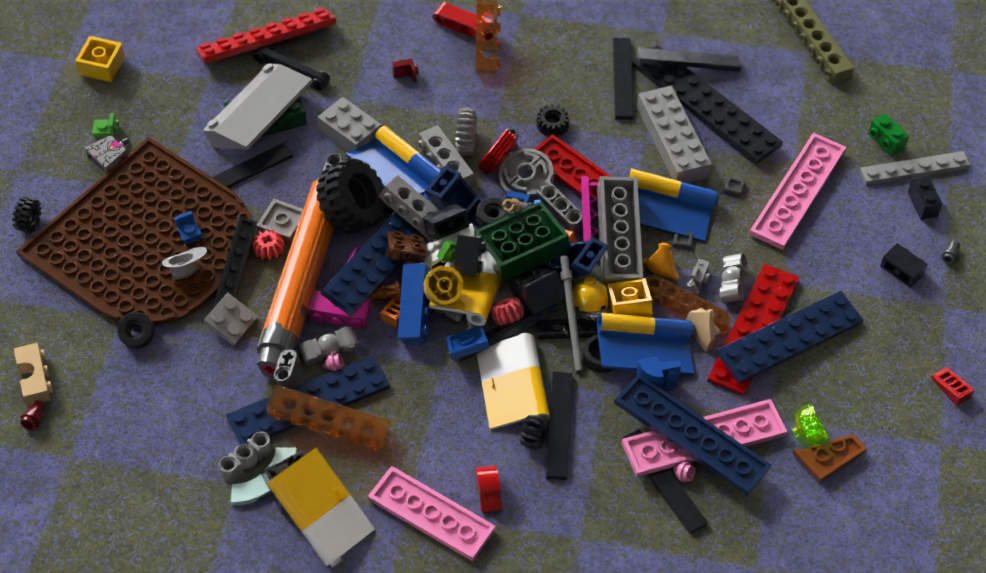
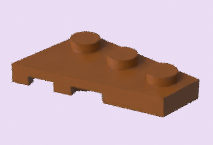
(830, 457)

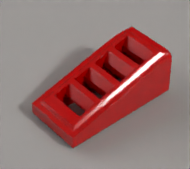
(957, 398)

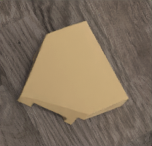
(704, 327)

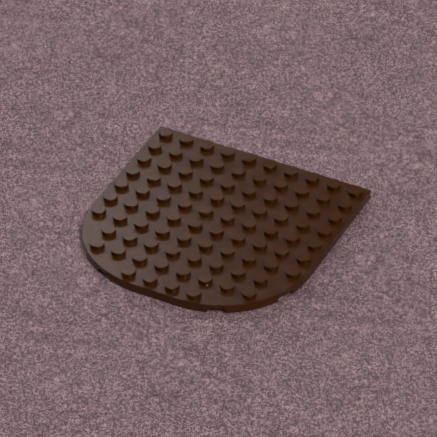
(123, 227)

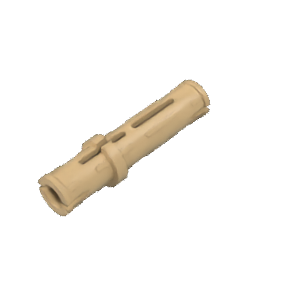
(513, 205)

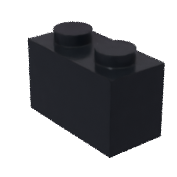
(924, 197)
(446, 222)
(469, 255)
(903, 265)

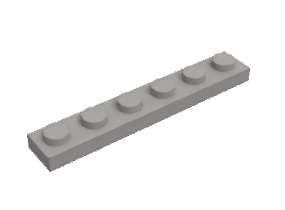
(914, 168)

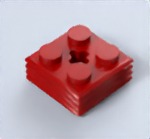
(498, 152)

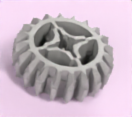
(466, 131)

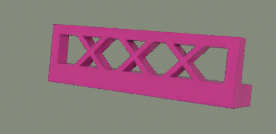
(586, 208)

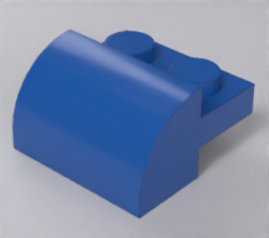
(663, 375)

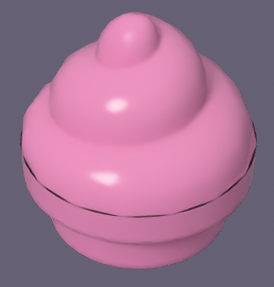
(334, 362)
(684, 472)

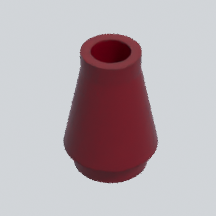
(32, 417)

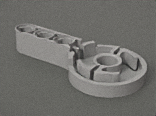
(537, 185)

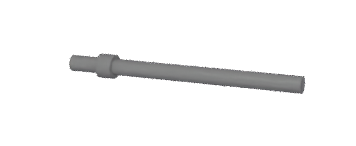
(566, 277)

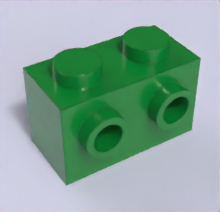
(888, 134)

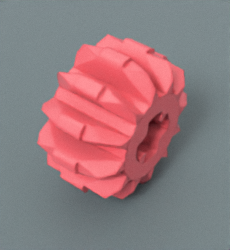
(267, 245)
(507, 311)

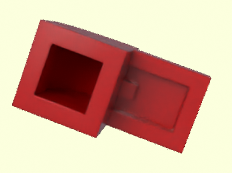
(489, 488)

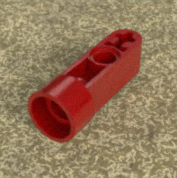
(459, 20)

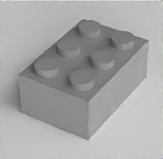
(347, 125)

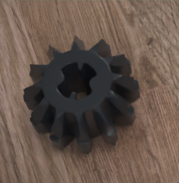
(533, 431)

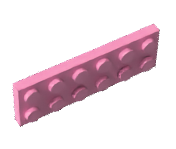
(432, 513)

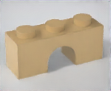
(30, 360)

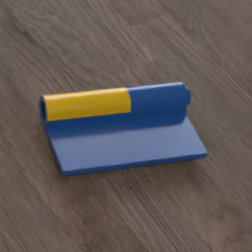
(394, 156)
(674, 205)
(632, 338)

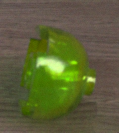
(808, 425)

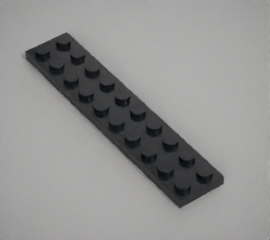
(713, 109)

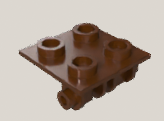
(401, 244)

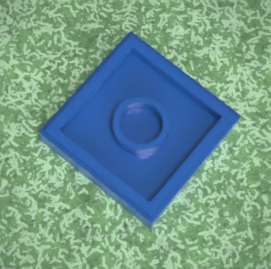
(467, 342)

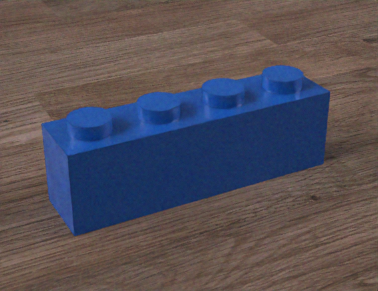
(414, 305)

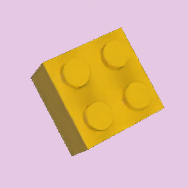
(100, 59)
(630, 298)

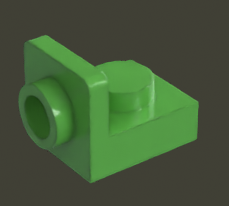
(105, 128)
(447, 251)

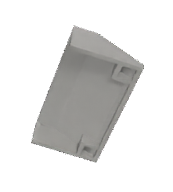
(256, 107)

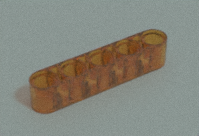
(684, 302)

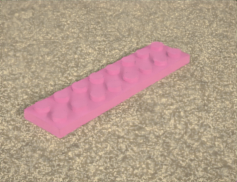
(797, 191)
(746, 424)

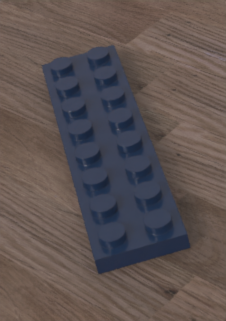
(367, 268)
(789, 336)
(340, 387)
(693, 434)

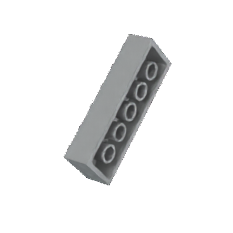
(673, 135)
(619, 229)

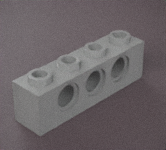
(443, 153)
(408, 203)

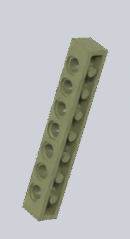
(816, 39)

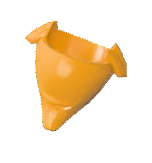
(662, 263)

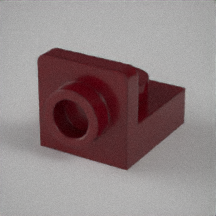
(405, 67)

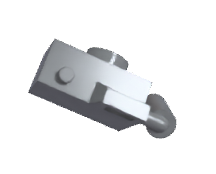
(699, 276)

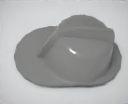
(184, 264)

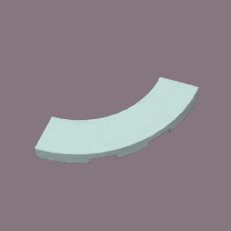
(256, 488)

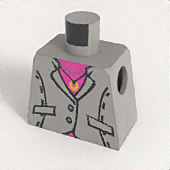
(107, 152)

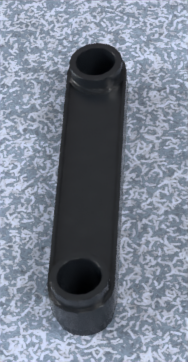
(266, 55)

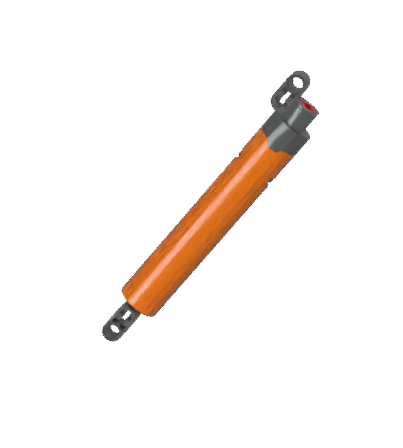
(294, 292)

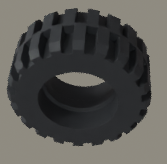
(336, 199)

